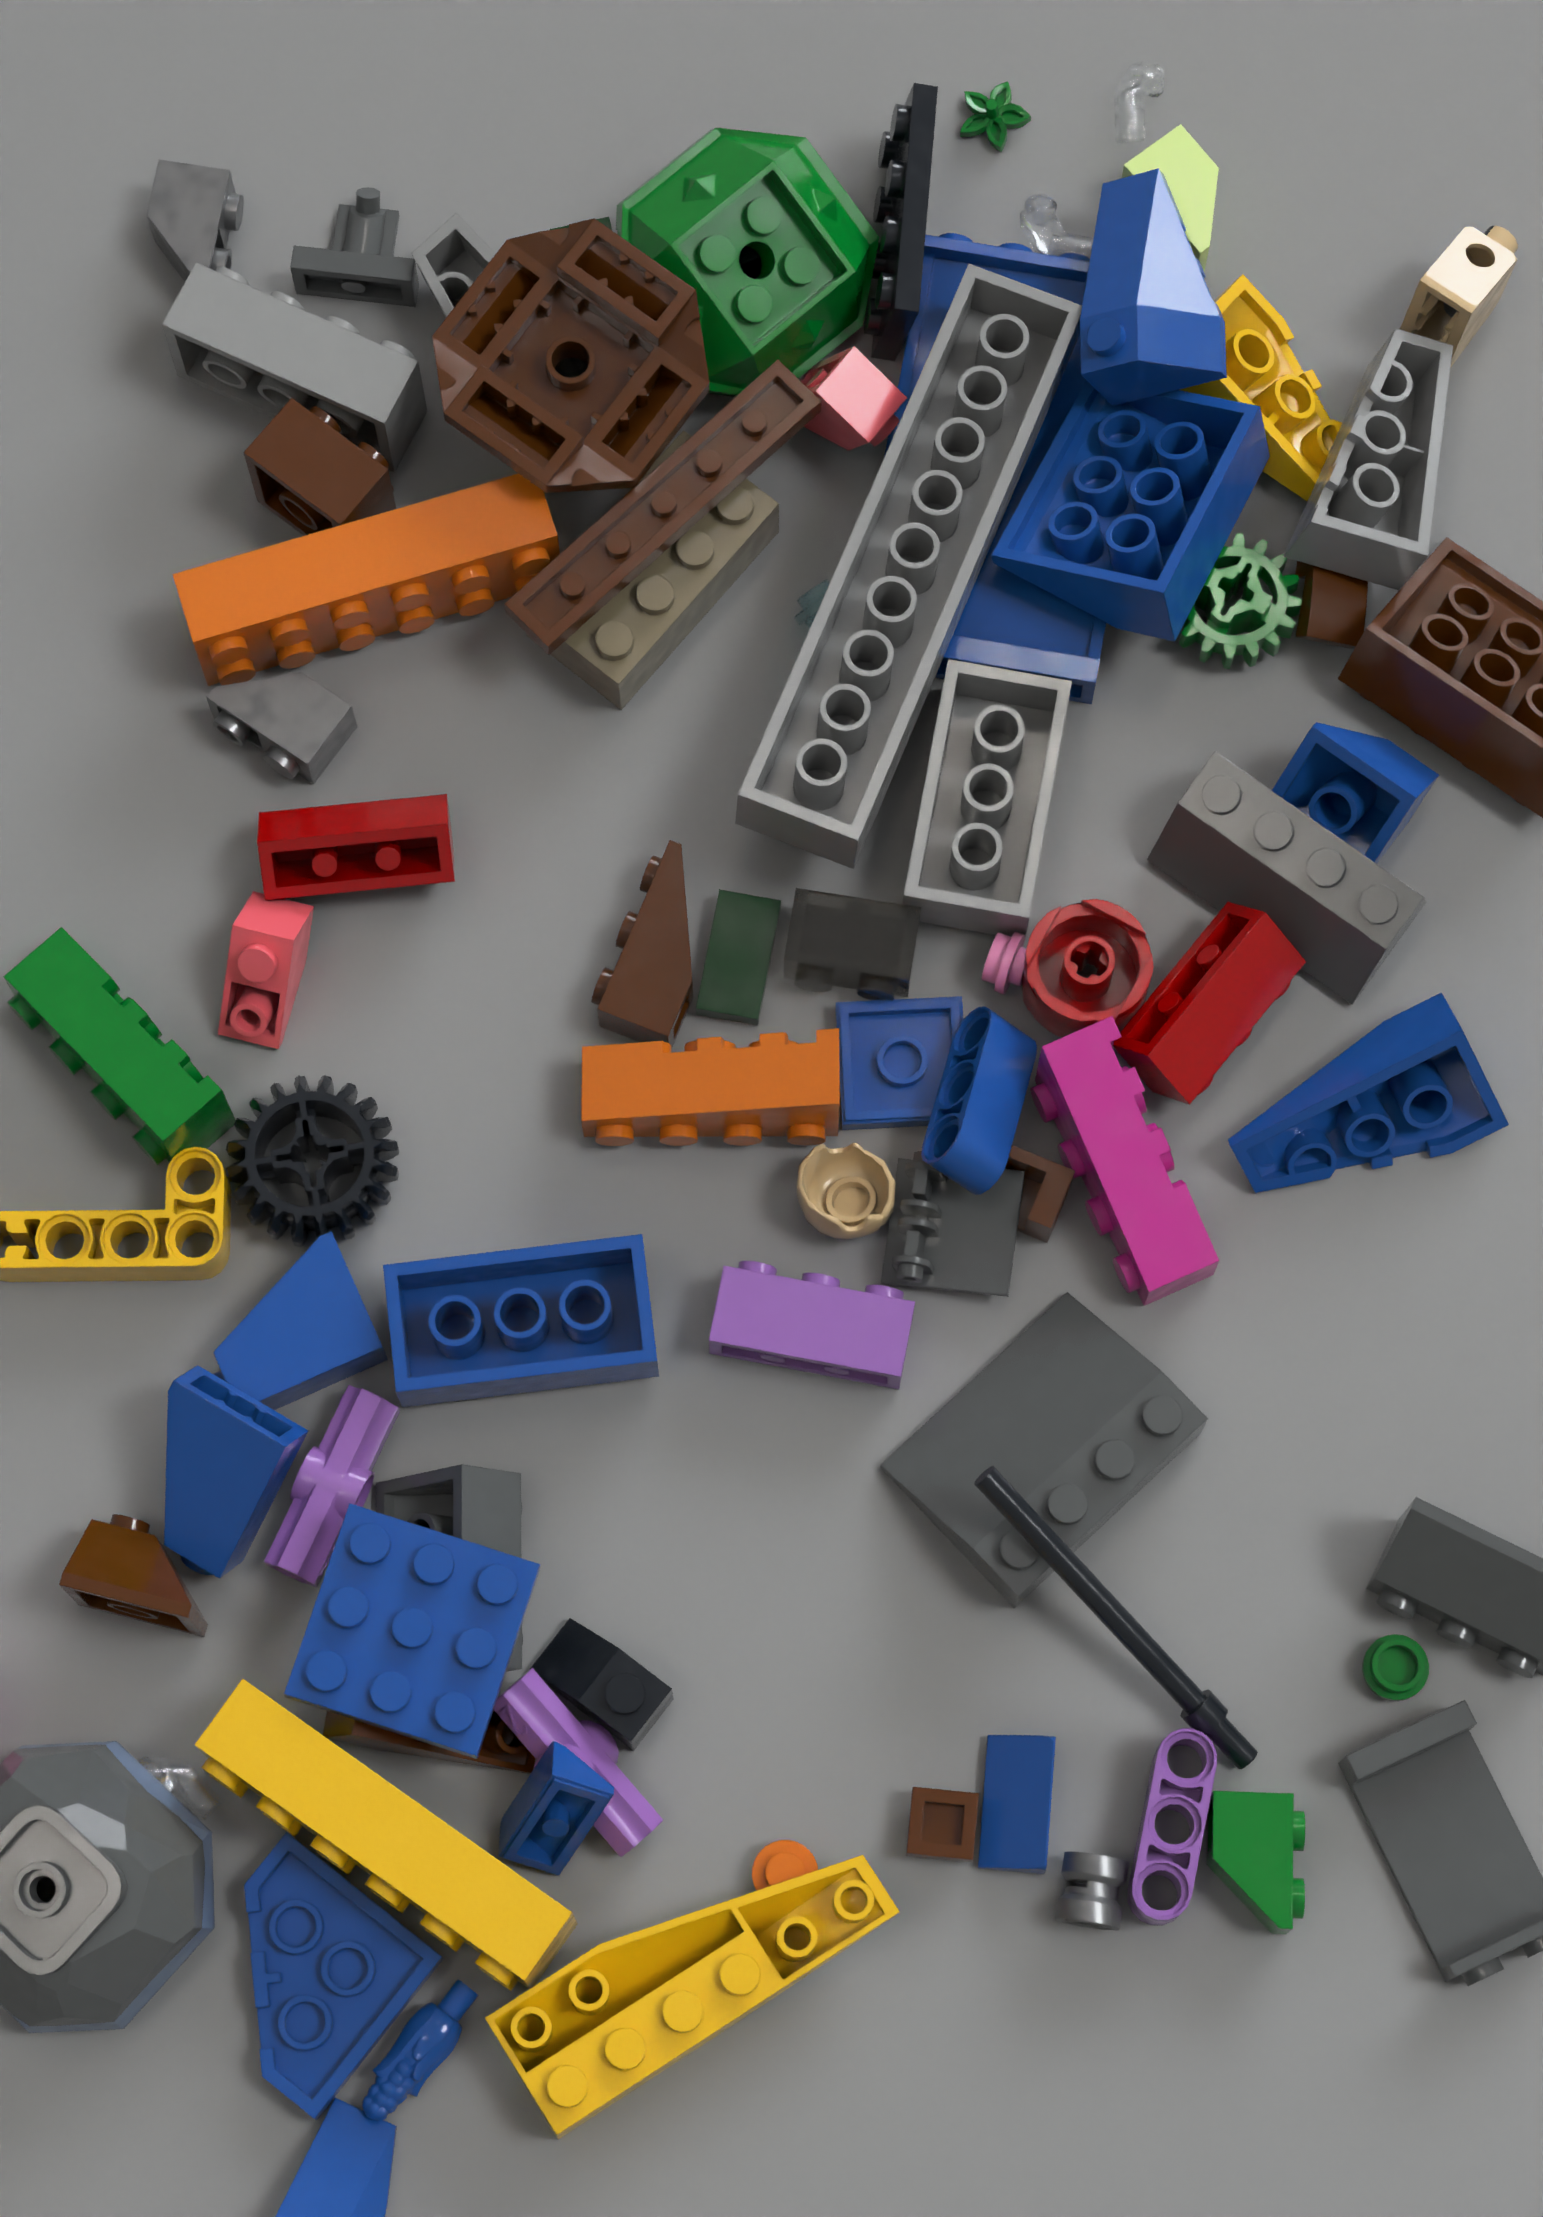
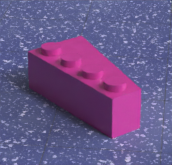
(1122, 1163)

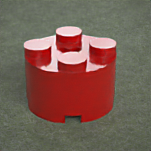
(1068, 941)

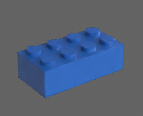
(520, 1320)

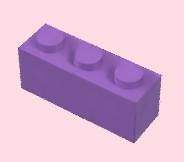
(811, 1324)

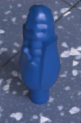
(418, 2051)

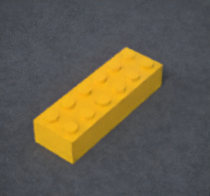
(386, 1834)

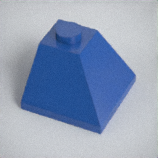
(1355, 786)

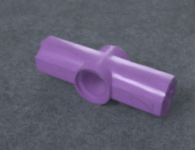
(330, 1480)
(541, 1717)

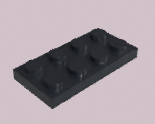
(903, 212)

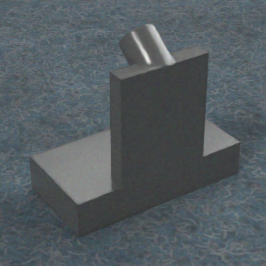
(361, 258)

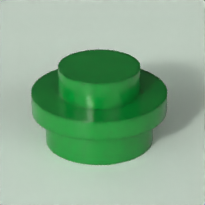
(1395, 1667)

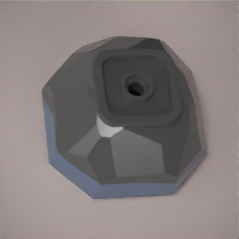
(126, 1878)

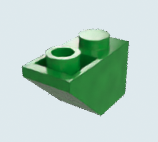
(1252, 1853)

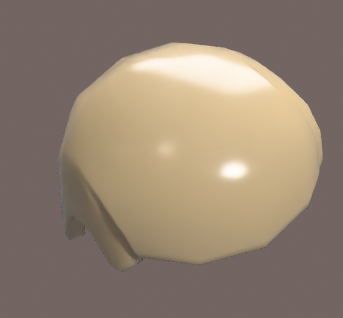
(845, 1191)

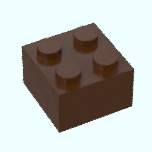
(316, 474)

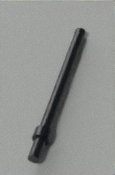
(1200, 1708)

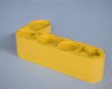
(105, 1230)

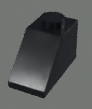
(603, 1683)

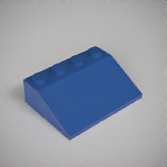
(1136, 505)

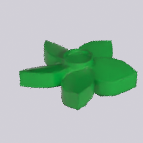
(993, 115)

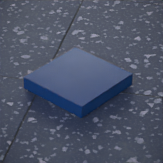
(893, 1059)

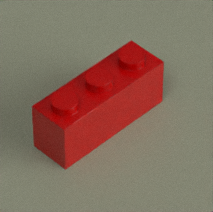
(355, 847)
(1209, 1002)

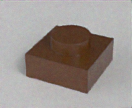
(942, 1824)

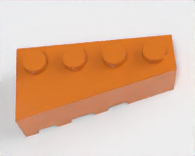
(713, 1091)

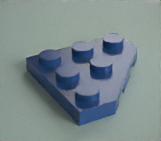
(324, 1973)

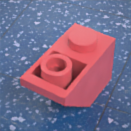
(264, 969)

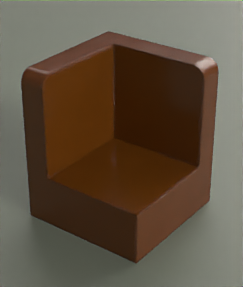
(1043, 1192)

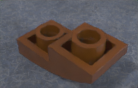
(1331, 606)

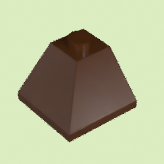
(131, 1576)

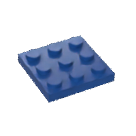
(412, 1631)

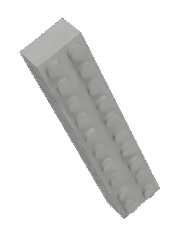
(909, 567)

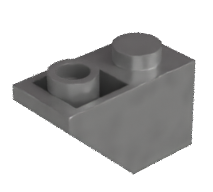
(193, 214)
(287, 718)

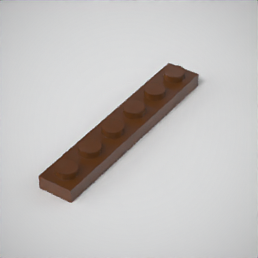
(663, 507)

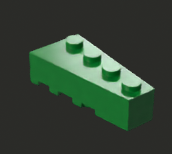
(117, 1049)

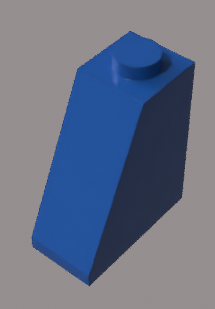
(302, 1332)
(221, 1469)

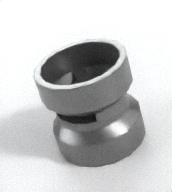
(1091, 1890)

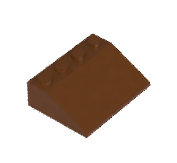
(1462, 668)

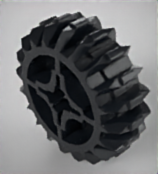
(339, 1157)

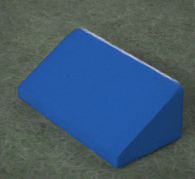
(1016, 1803)
(553, 1811)

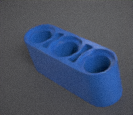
(979, 1100)

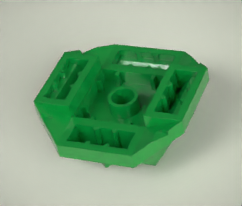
(798, 218)

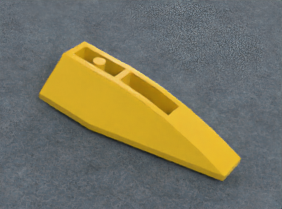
(677, 1985)

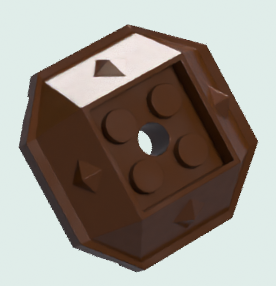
(584, 299)

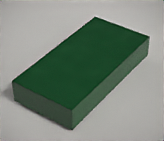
(738, 957)

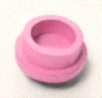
(1005, 961)

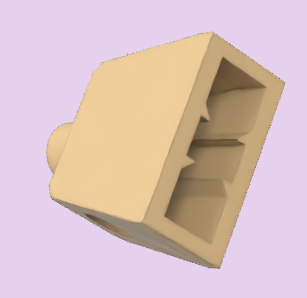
(1467, 278)

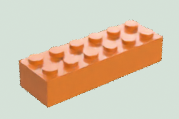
(366, 579)

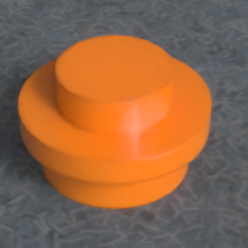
(781, 1862)

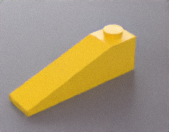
(1268, 375)

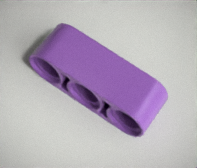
(1184, 1796)

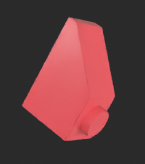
(854, 399)

